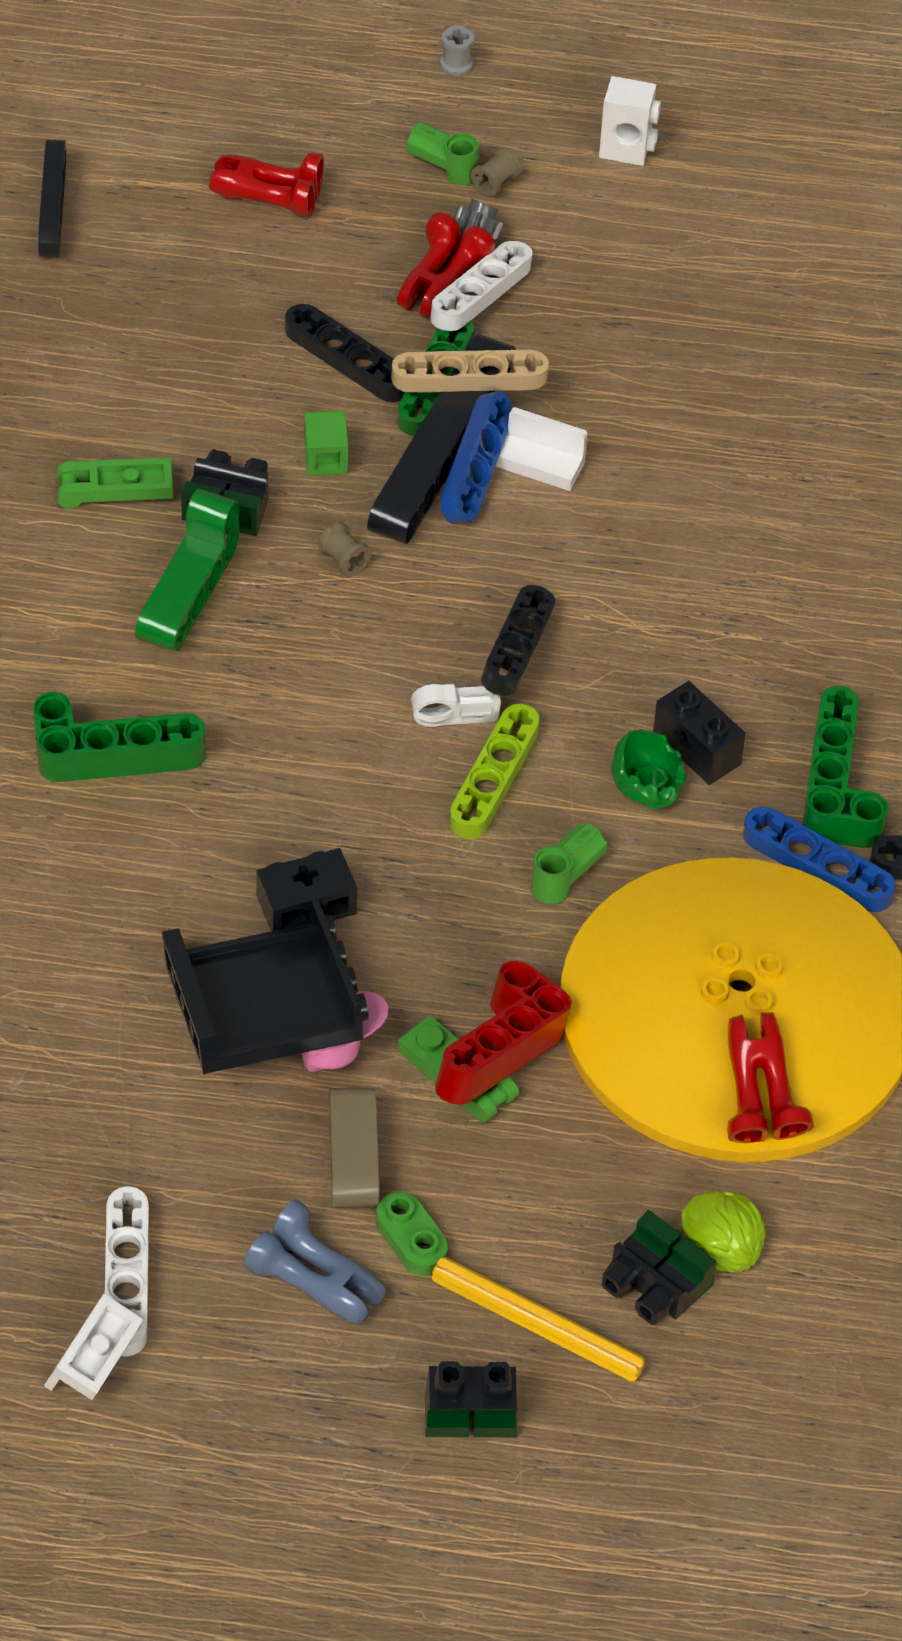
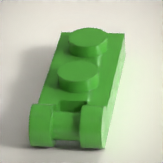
(114, 480)
(425, 1048)

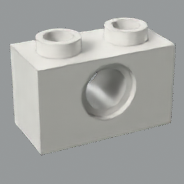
(628, 121)

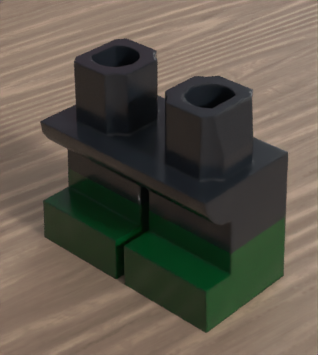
(241, 484)
(661, 1268)
(485, 1390)

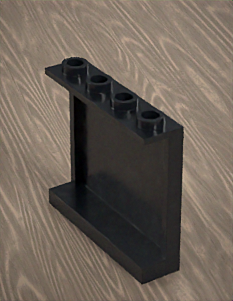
(266, 994)

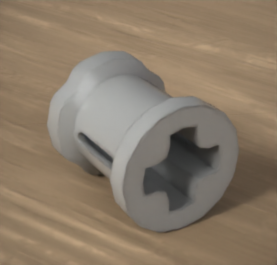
(456, 56)

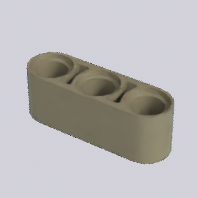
(354, 1147)

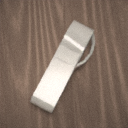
(458, 705)

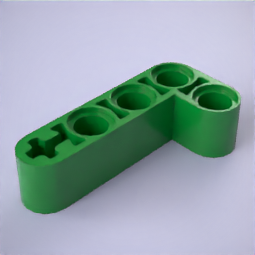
(192, 572)
(113, 746)
(831, 807)

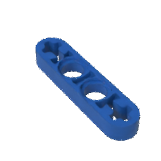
(461, 494)
(823, 853)

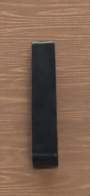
(428, 458)

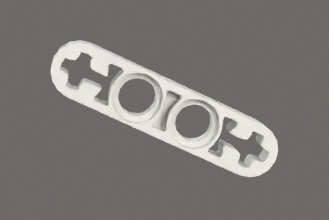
(475, 281)
(130, 1270)

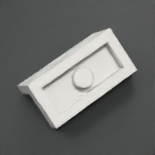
(543, 449)
(96, 1347)

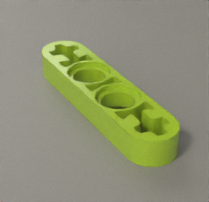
(490, 769)

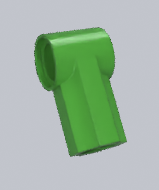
(454, 153)
(565, 862)

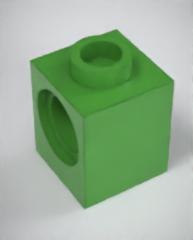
(326, 443)

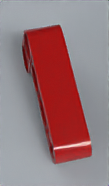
(526, 1024)

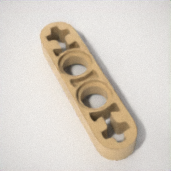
(469, 365)

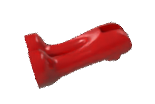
(268, 183)
(444, 240)
(769, 1054)

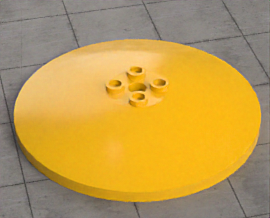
(658, 1000)

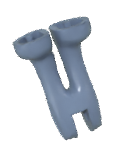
(293, 1234)

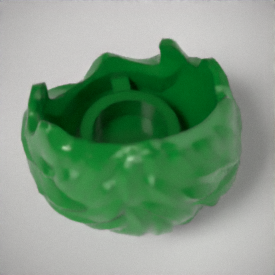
(648, 769)

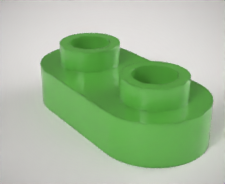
(408, 1230)

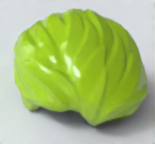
(725, 1228)

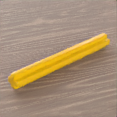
(538, 1319)

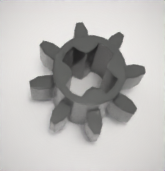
(478, 215)

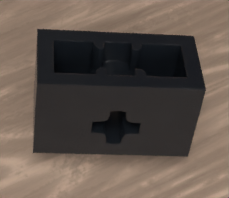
(700, 732)
(290, 886)

